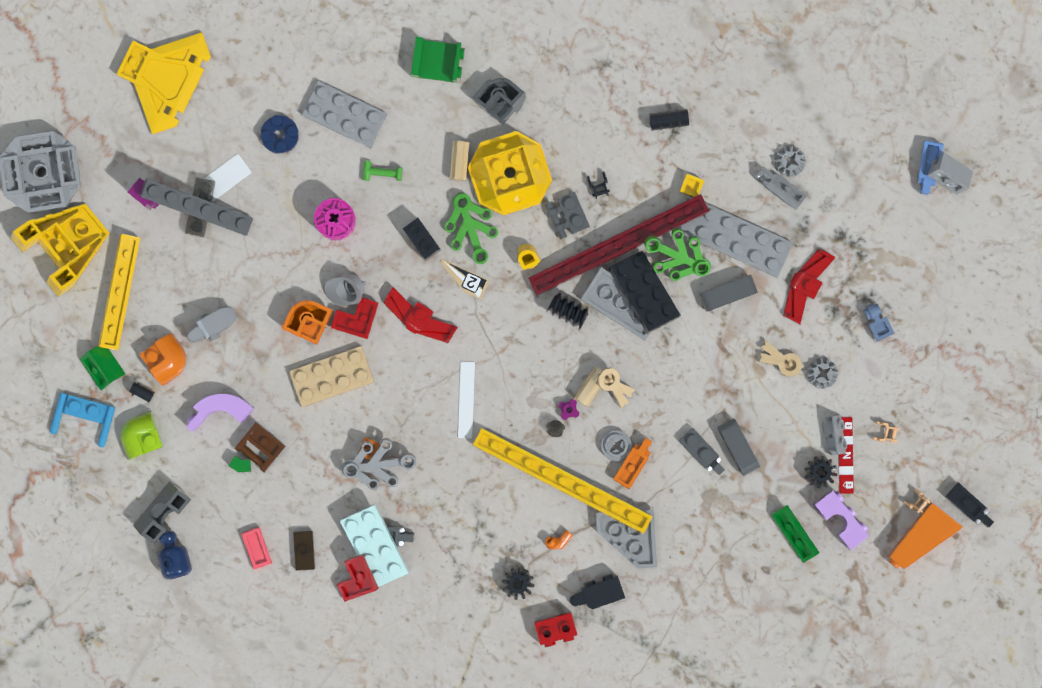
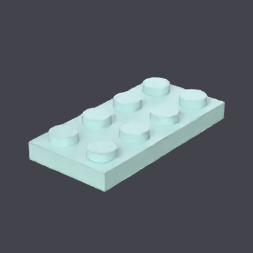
(373, 540)

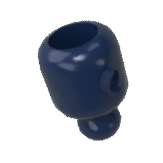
(173, 558)

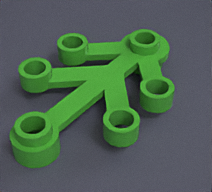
(469, 224)
(680, 256)

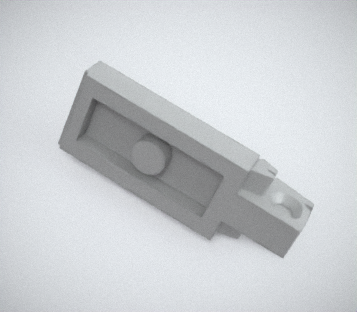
(781, 187)

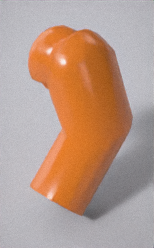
(558, 542)

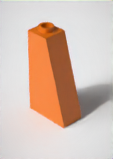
(923, 535)

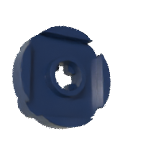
(290, 132)

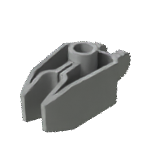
(212, 325)

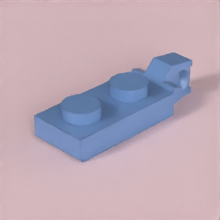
(930, 151)

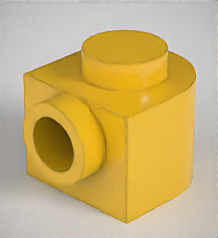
(528, 256)

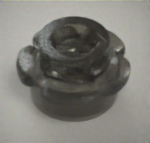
(555, 428)

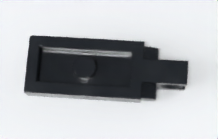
(969, 505)

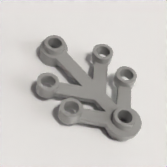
(375, 465)

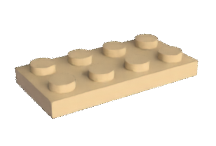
(331, 376)

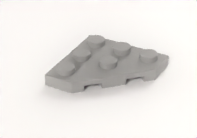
(635, 546)

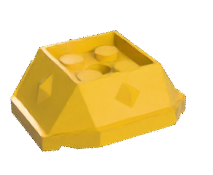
(503, 193)

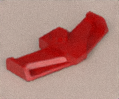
(805, 285)
(418, 318)

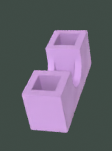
(853, 531)

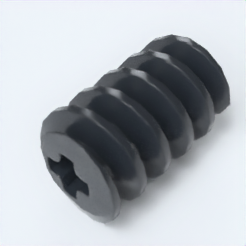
(569, 310)

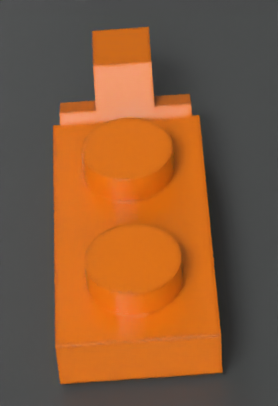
(633, 464)

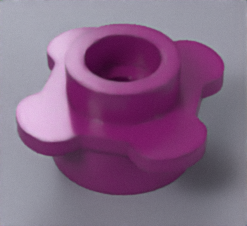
(572, 405)

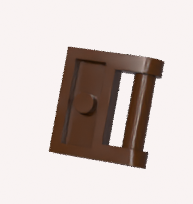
(264, 442)

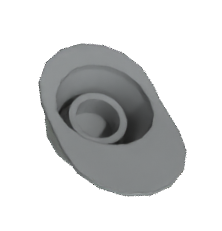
(345, 290)

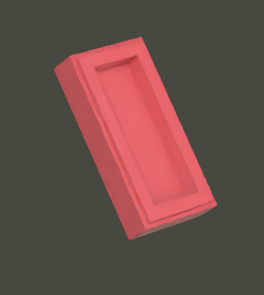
(256, 548)

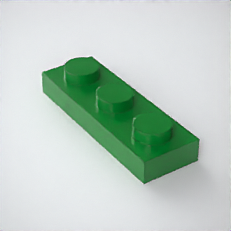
(795, 533)

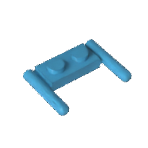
(86, 410)

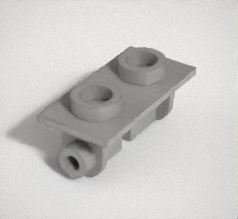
(835, 426)

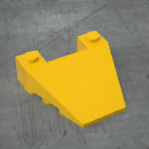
(68, 239)

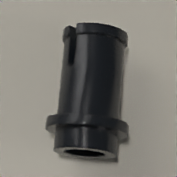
(141, 392)

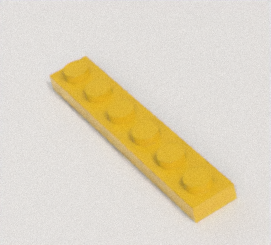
(119, 292)

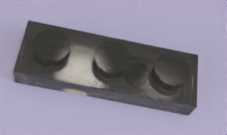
(202, 189)

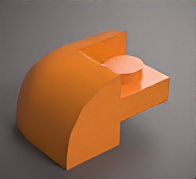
(307, 320)
(165, 359)

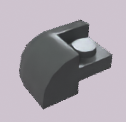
(500, 98)

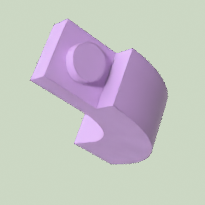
(229, 403)

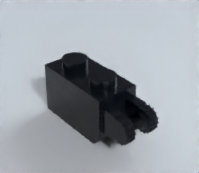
(599, 593)

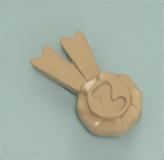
(788, 364)
(609, 380)

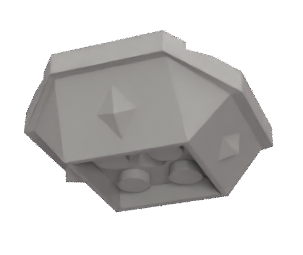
(20, 172)

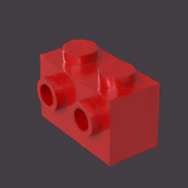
(556, 629)

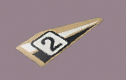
(468, 281)

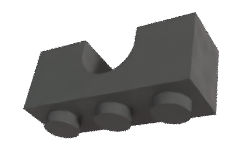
(151, 522)

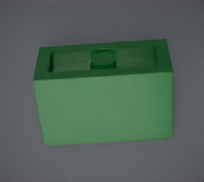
(102, 366)

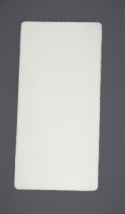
(228, 175)

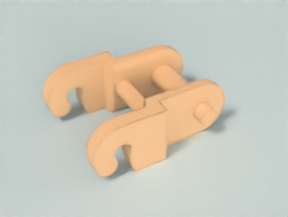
(895, 429)
(914, 506)

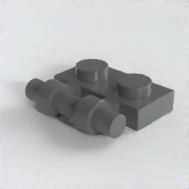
(572, 212)

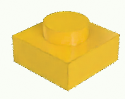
(691, 185)

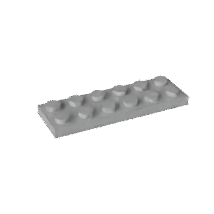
(739, 240)

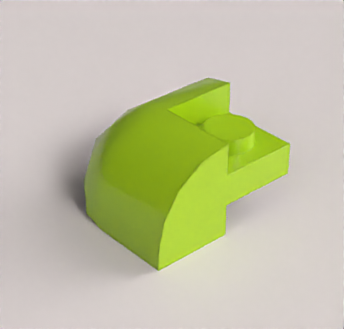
(140, 436)

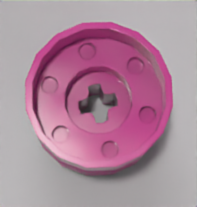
(346, 219)

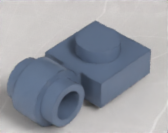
(880, 327)

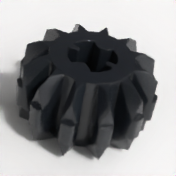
(825, 467)
(511, 581)

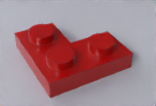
(357, 324)
(361, 579)

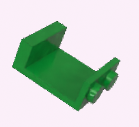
(437, 60)

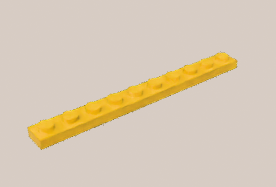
(562, 481)

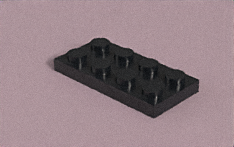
(644, 292)

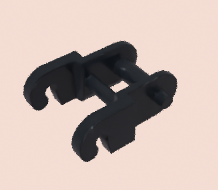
(599, 185)

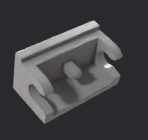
(950, 173)

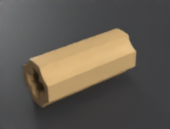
(459, 160)
(589, 388)

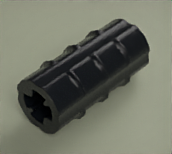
(669, 119)

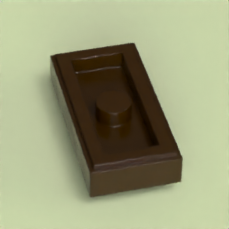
(304, 550)

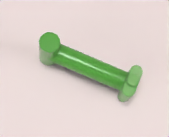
(367, 171)

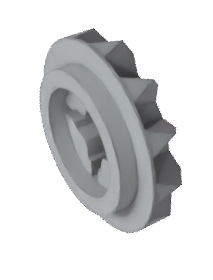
(781, 162)
(813, 372)
(616, 436)

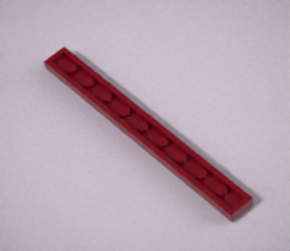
(618, 245)

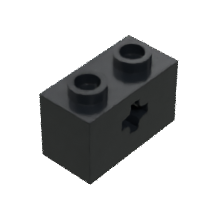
(421, 239)

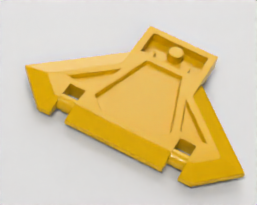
(165, 77)

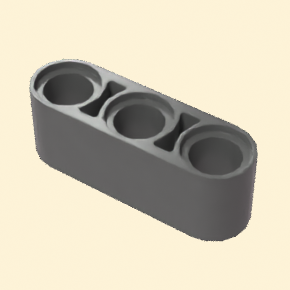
(728, 293)
(738, 447)

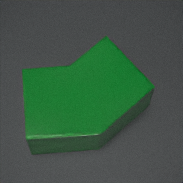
(240, 465)

